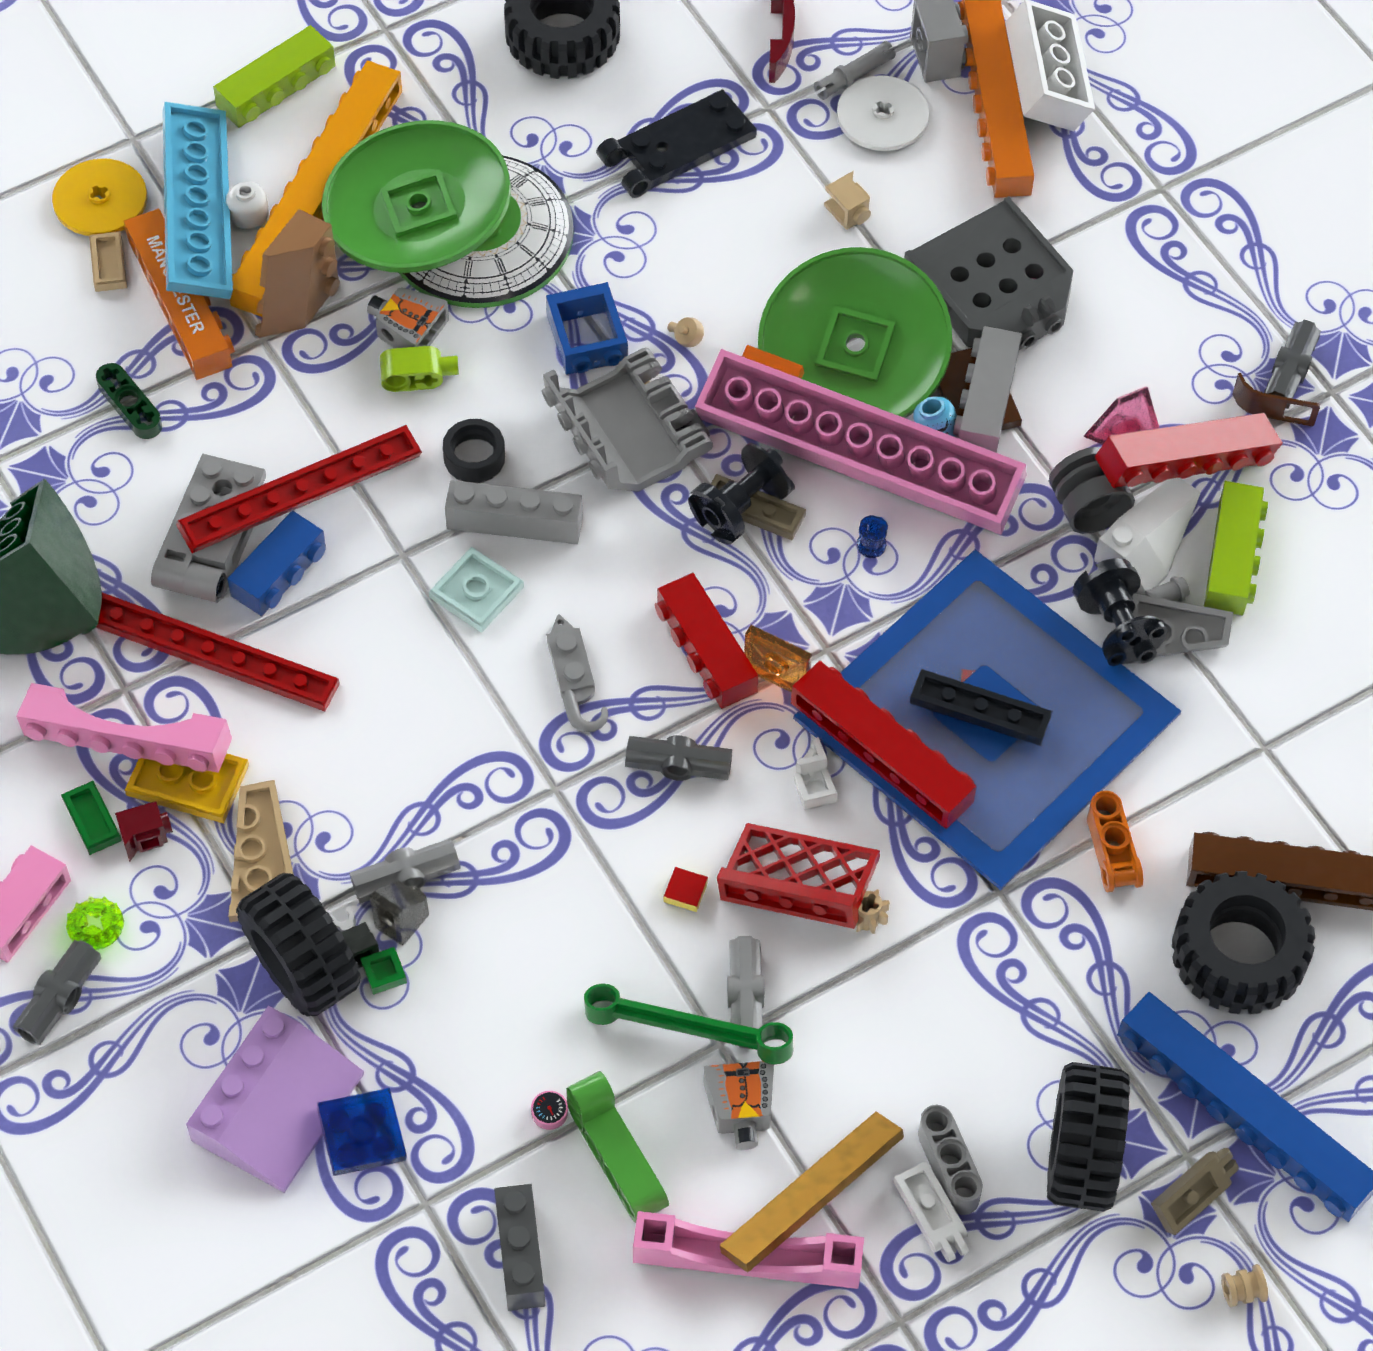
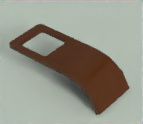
(1272, 405)

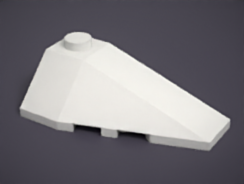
(1151, 532)

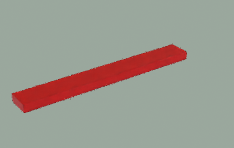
(298, 489)
(217, 652)

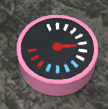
(549, 1110)

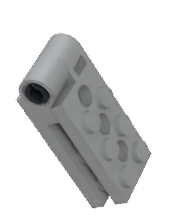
(207, 570)

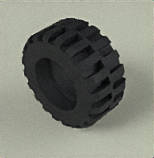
(562, 49)
(1249, 902)
(298, 944)
(1088, 1136)

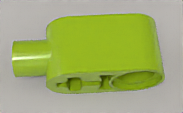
(415, 368)

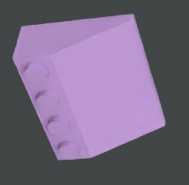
(267, 1099)

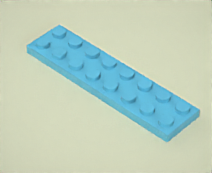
(195, 201)

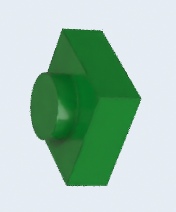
(383, 970)

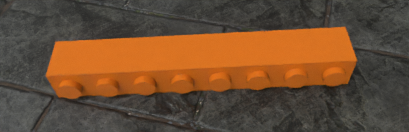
(996, 99)

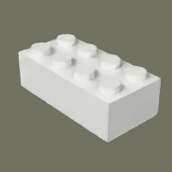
(1049, 65)

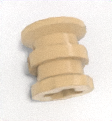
(1244, 1286)

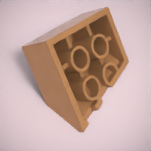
(297, 275)

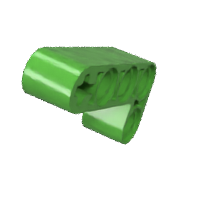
(622, 1161)

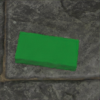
(91, 817)

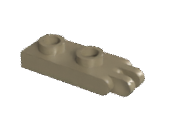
(1195, 1190)

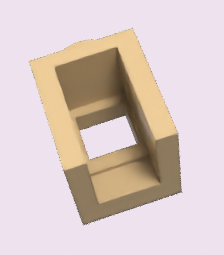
(848, 201)

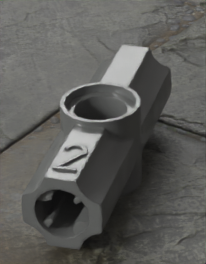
(1293, 360)
(678, 758)
(57, 992)

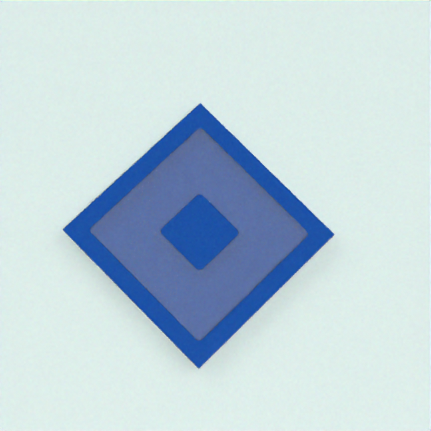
(1006, 640)

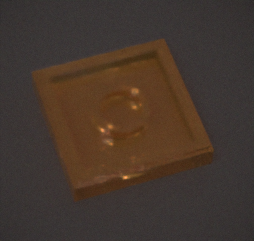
(776, 658)

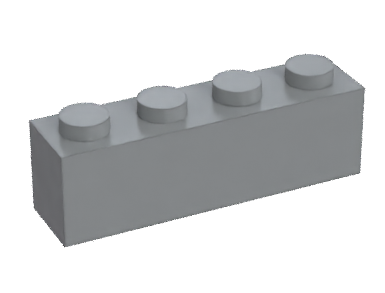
(989, 387)
(513, 512)

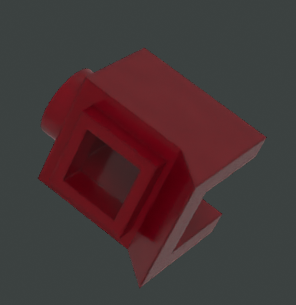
(143, 828)

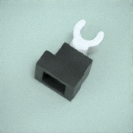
(357, 937)

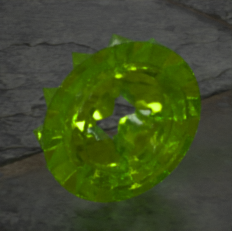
(111, 921)

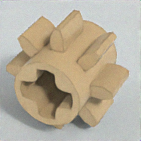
(875, 914)

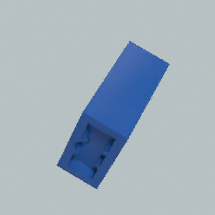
(579, 304)

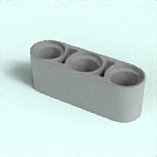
(950, 1143)

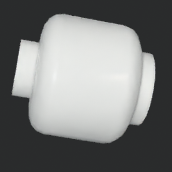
(247, 205)

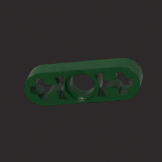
(131, 413)

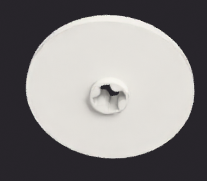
(877, 131)

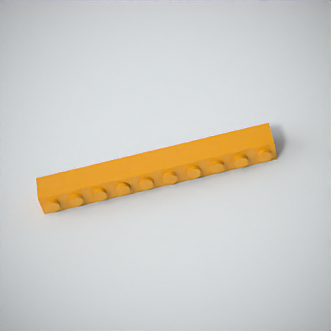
(357, 117)

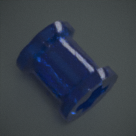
(869, 538)

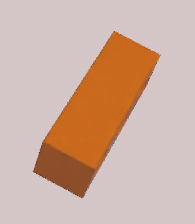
(773, 361)

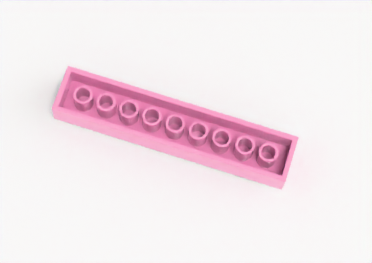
(861, 441)

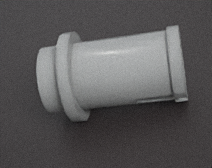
(1174, 590)

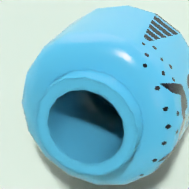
(937, 414)

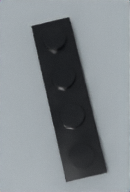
(981, 707)

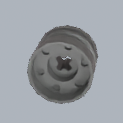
(1087, 494)

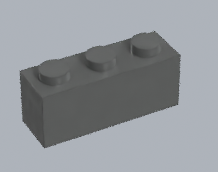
(519, 1247)

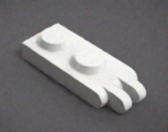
(932, 1210)

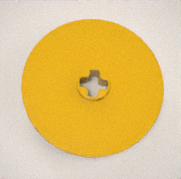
(83, 212)

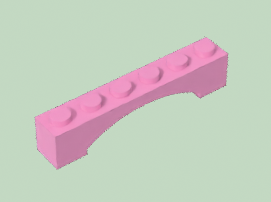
(189, 743)
(813, 1260)

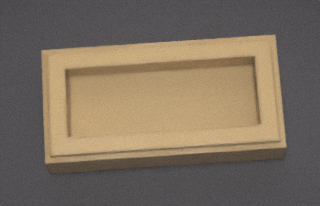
(108, 261)

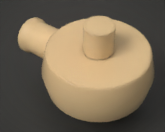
(687, 331)

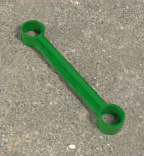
(689, 1023)

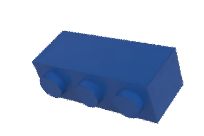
(277, 563)

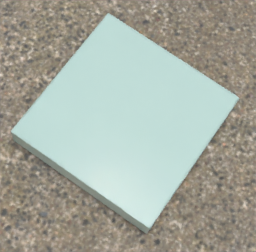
(476, 589)

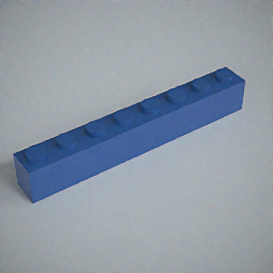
(1248, 1106)

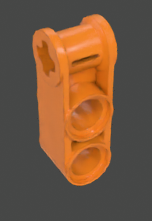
(1119, 863)

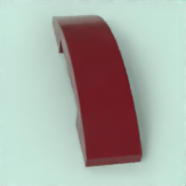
(782, 48)

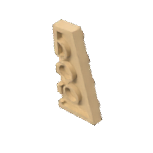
(260, 842)

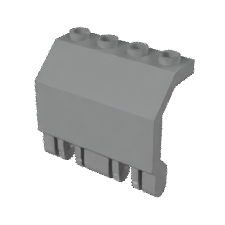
(629, 425)

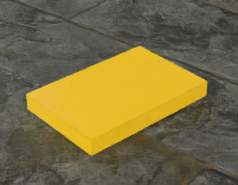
(187, 790)

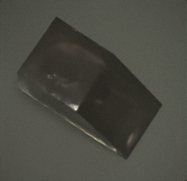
(399, 910)

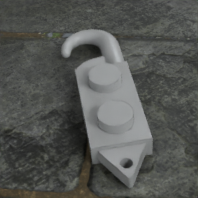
(573, 673)

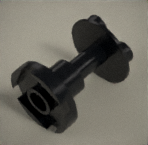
(724, 506)
(1110, 593)

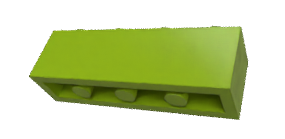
(274, 76)
(1234, 548)

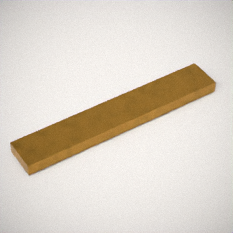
(811, 1191)

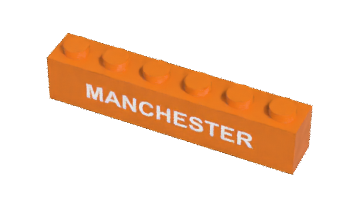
(187, 314)

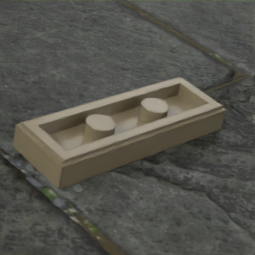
(769, 512)

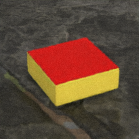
(685, 889)

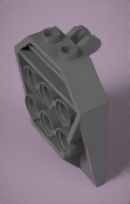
(988, 271)

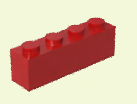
(706, 640)

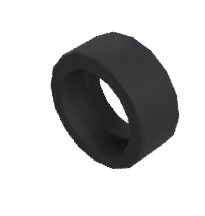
(474, 430)

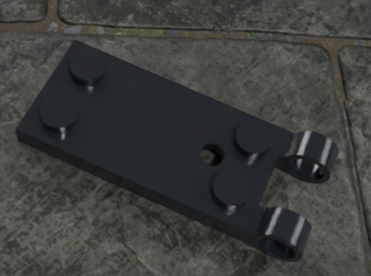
(689, 134)

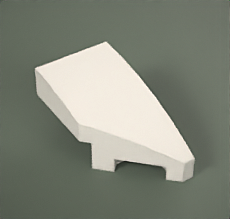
(813, 778)

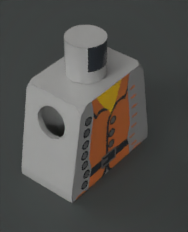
(409, 318)
(740, 1099)

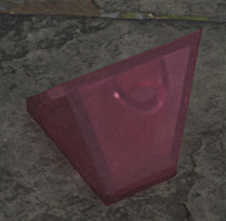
(1125, 415)

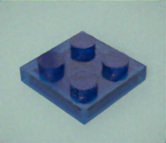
(361, 1131)

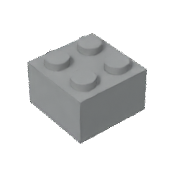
(938, 38)

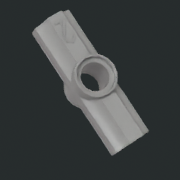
(407, 867)
(745, 982)

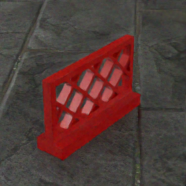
(790, 894)

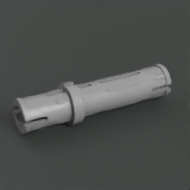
(845, 75)

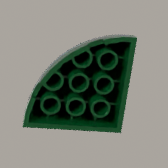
(45, 575)

